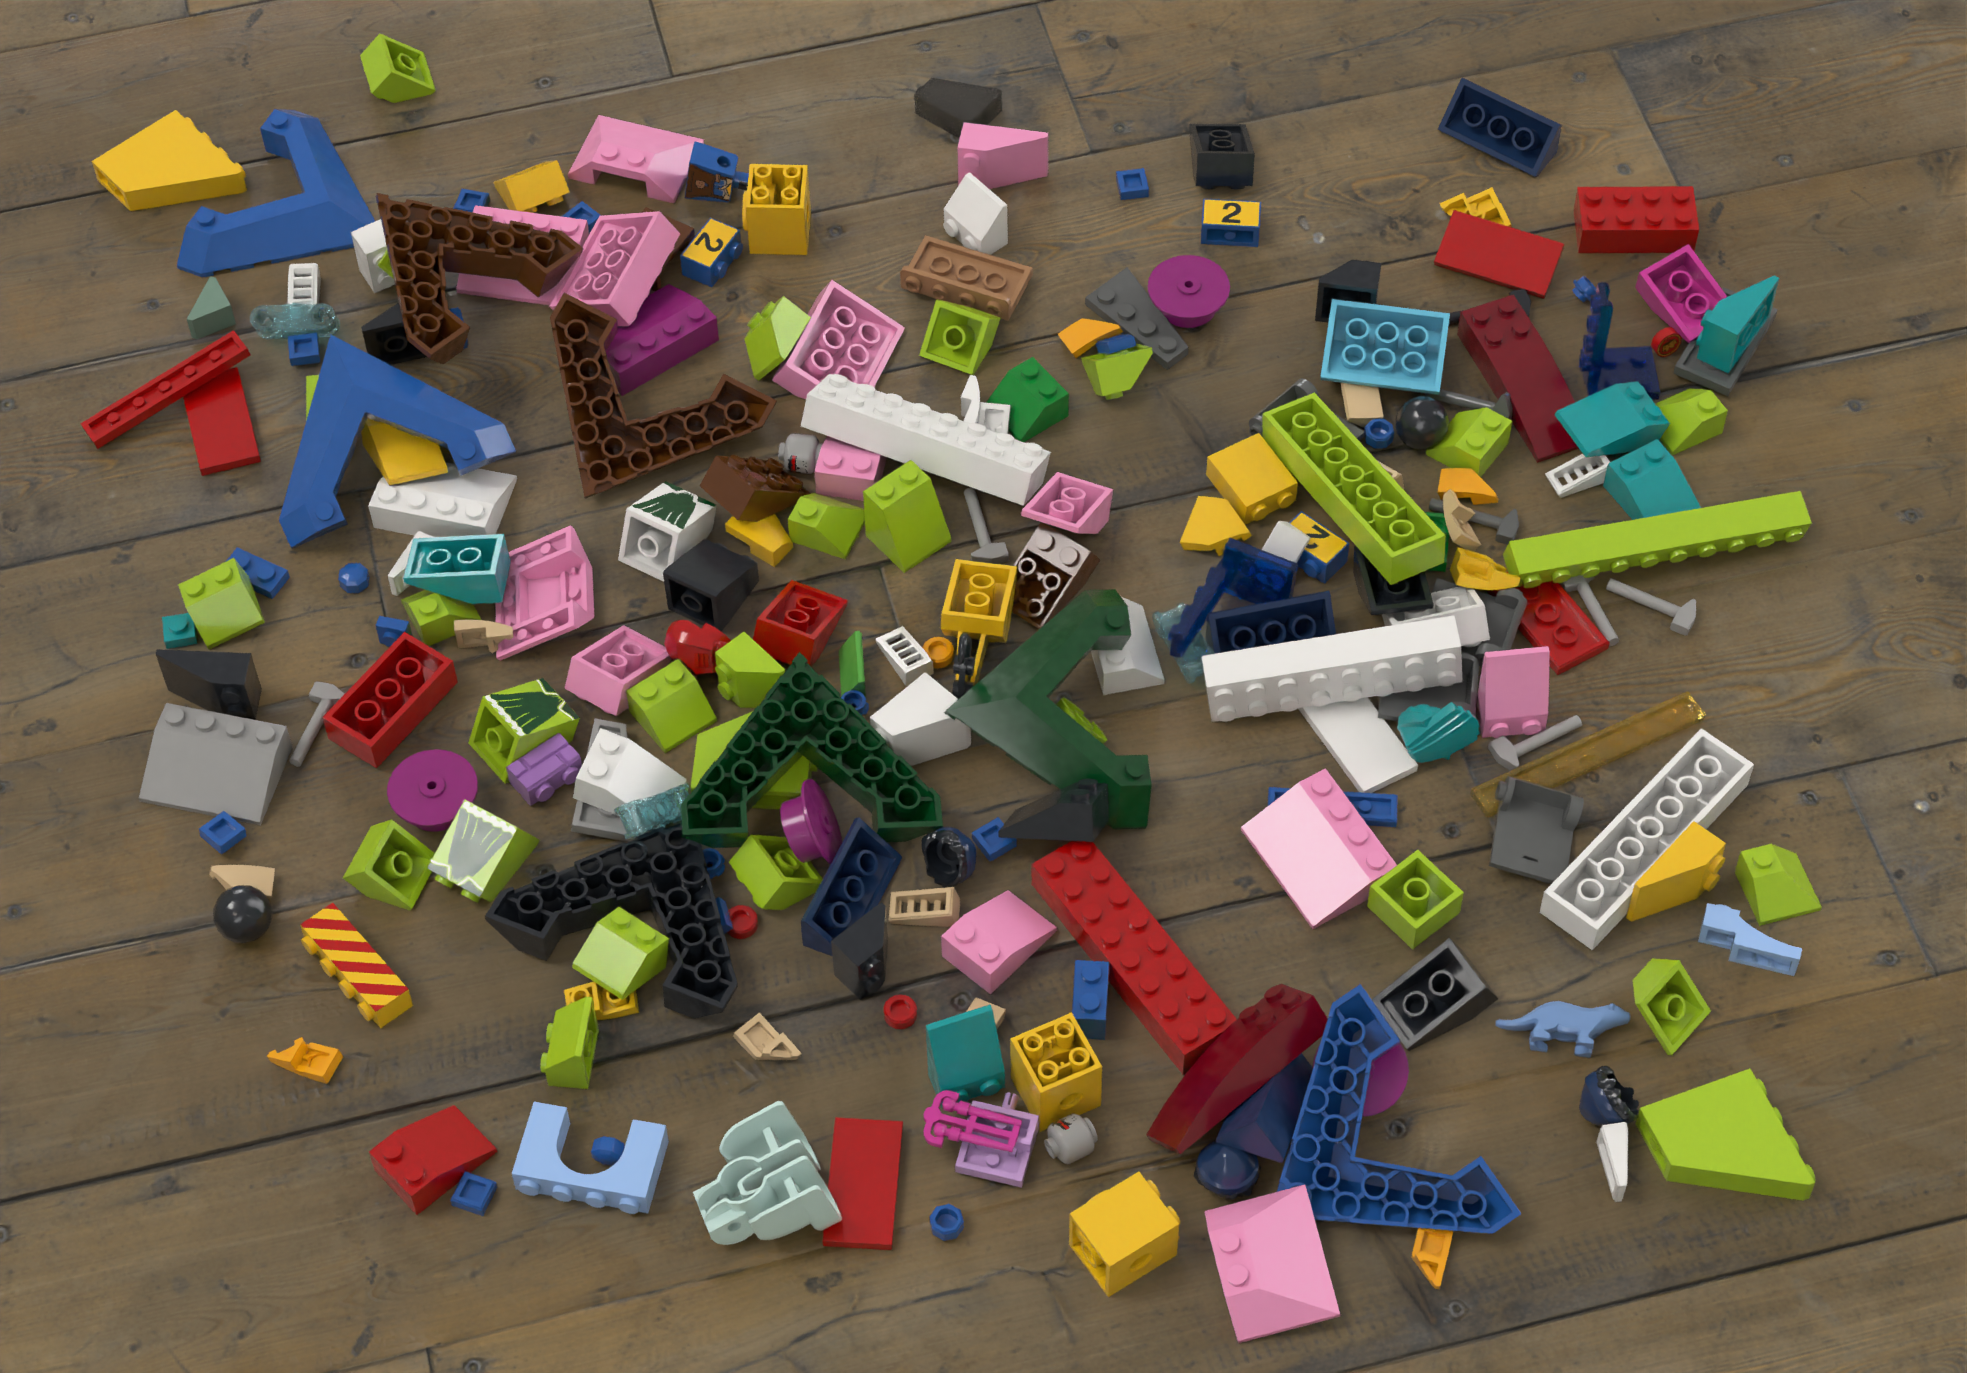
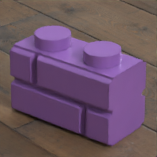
(544, 769)

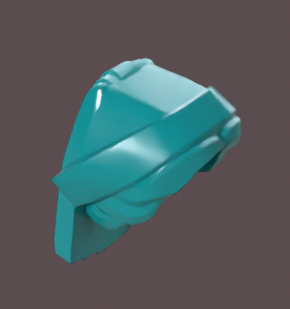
(1436, 732)

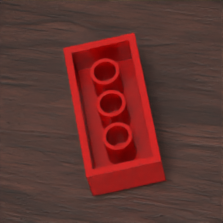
(1635, 219)
(390, 699)

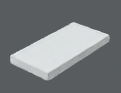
(1361, 743)

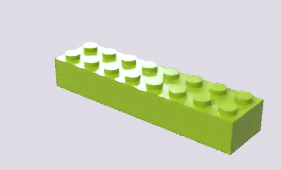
(1353, 488)

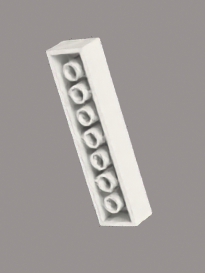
(928, 438)
(1333, 669)
(1600, 881)

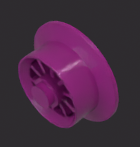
(1188, 289)
(431, 788)
(811, 824)
(1386, 1081)

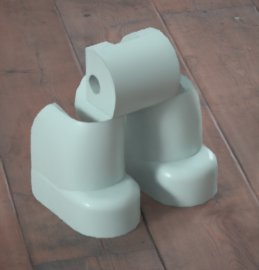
(768, 1182)

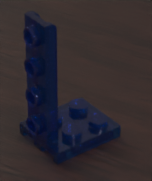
(1612, 366)
(1241, 573)

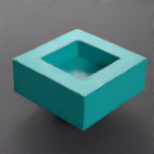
(179, 630)

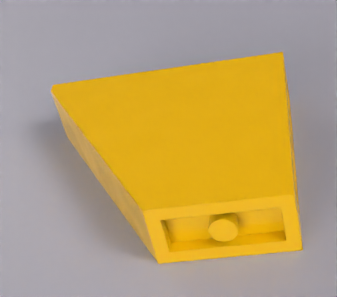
(168, 166)

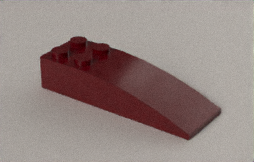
(1519, 363)
(1239, 1064)

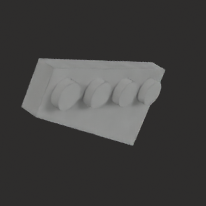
(594, 820)

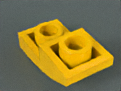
(605, 1003)

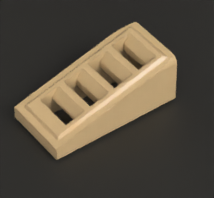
(925, 897)

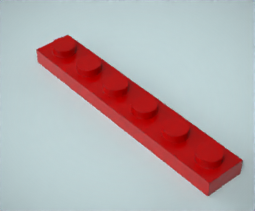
(165, 389)

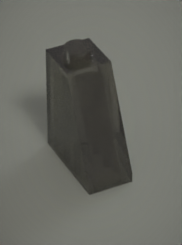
(953, 103)

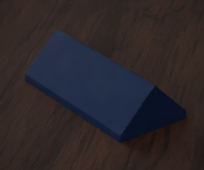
(1501, 128)
(1271, 623)
(849, 886)
(1269, 1116)

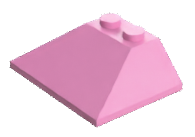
(635, 153)
(545, 591)
(1271, 1264)

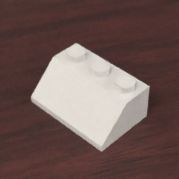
(1457, 601)
(1135, 664)

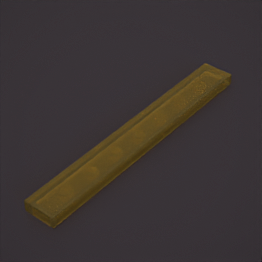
(1598, 748)

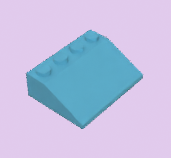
(1385, 346)

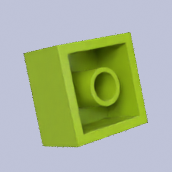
(1415, 899)

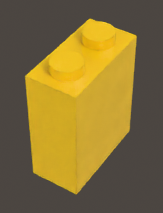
(1252, 478)

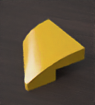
(1482, 205)
(766, 537)
(1480, 572)

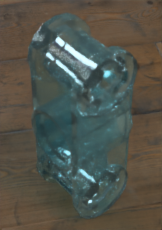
(294, 320)
(1191, 662)
(652, 812)

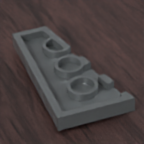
(1129, 306)

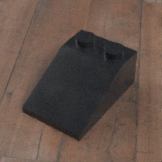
(1221, 155)
(387, 338)
(1385, 598)
(213, 680)
(1068, 814)
(1434, 996)

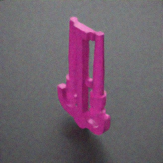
(950, 1103)

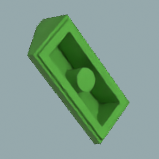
(852, 664)

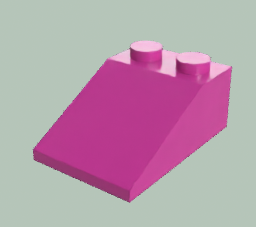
(1680, 291)

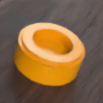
(940, 651)

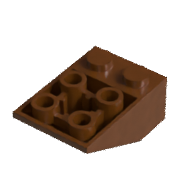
(751, 486)
(1049, 575)

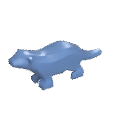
(1567, 1024)

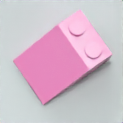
(1001, 154)
(846, 469)
(1071, 505)
(613, 666)
(1513, 692)
(995, 939)

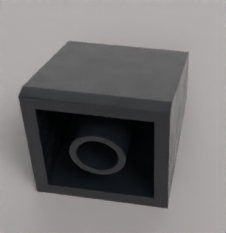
(709, 583)

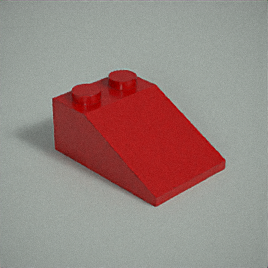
(798, 622)
(430, 1156)

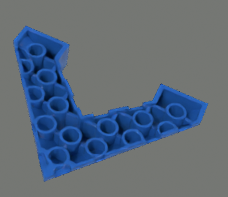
(288, 227)
(363, 387)
(1368, 1190)

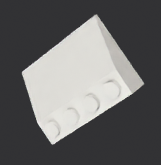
(443, 503)

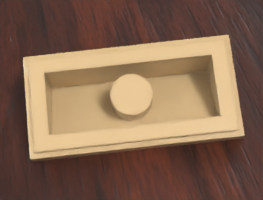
(1361, 403)

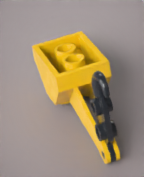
(977, 608)

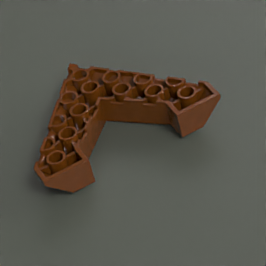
(435, 240)
(621, 450)

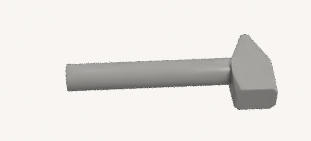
(988, 552)
(1581, 585)
(1683, 616)
(326, 696)
(1508, 754)

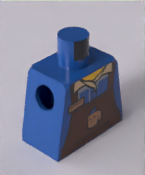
(713, 174)

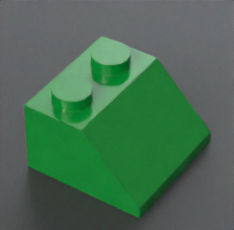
(1034, 399)

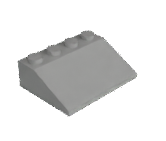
(214, 763)

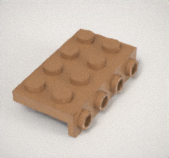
(966, 277)

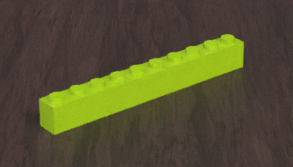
(1657, 539)

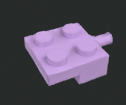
(995, 1163)

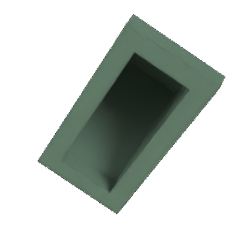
(211, 311)

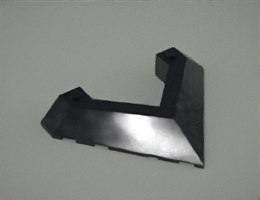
(648, 873)

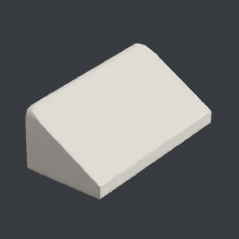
(1286, 541)

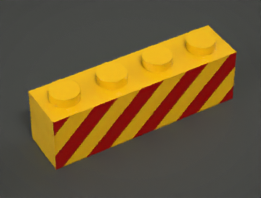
(355, 965)

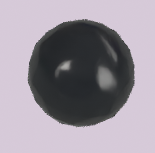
(1422, 423)
(242, 914)

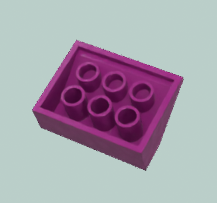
(665, 333)

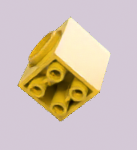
(777, 209)
(1056, 1070)
(1124, 1233)

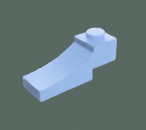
(1747, 946)

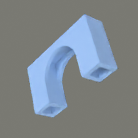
(623, 1186)

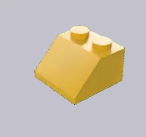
(533, 187)

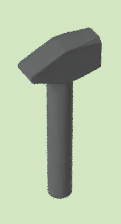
(1502, 406)
(1506, 526)

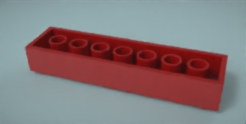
(1142, 958)

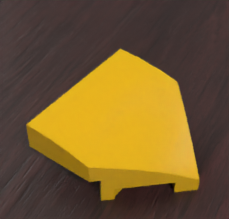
(1212, 525)

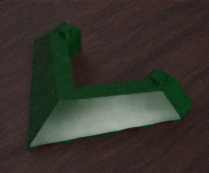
(1015, 712)
(808, 720)

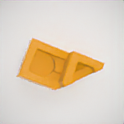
(1085, 334)
(1466, 484)
(308, 1060)
(1431, 1253)

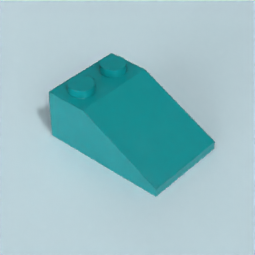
(1735, 324)
(1613, 420)
(1649, 483)
(460, 567)
(965, 1054)

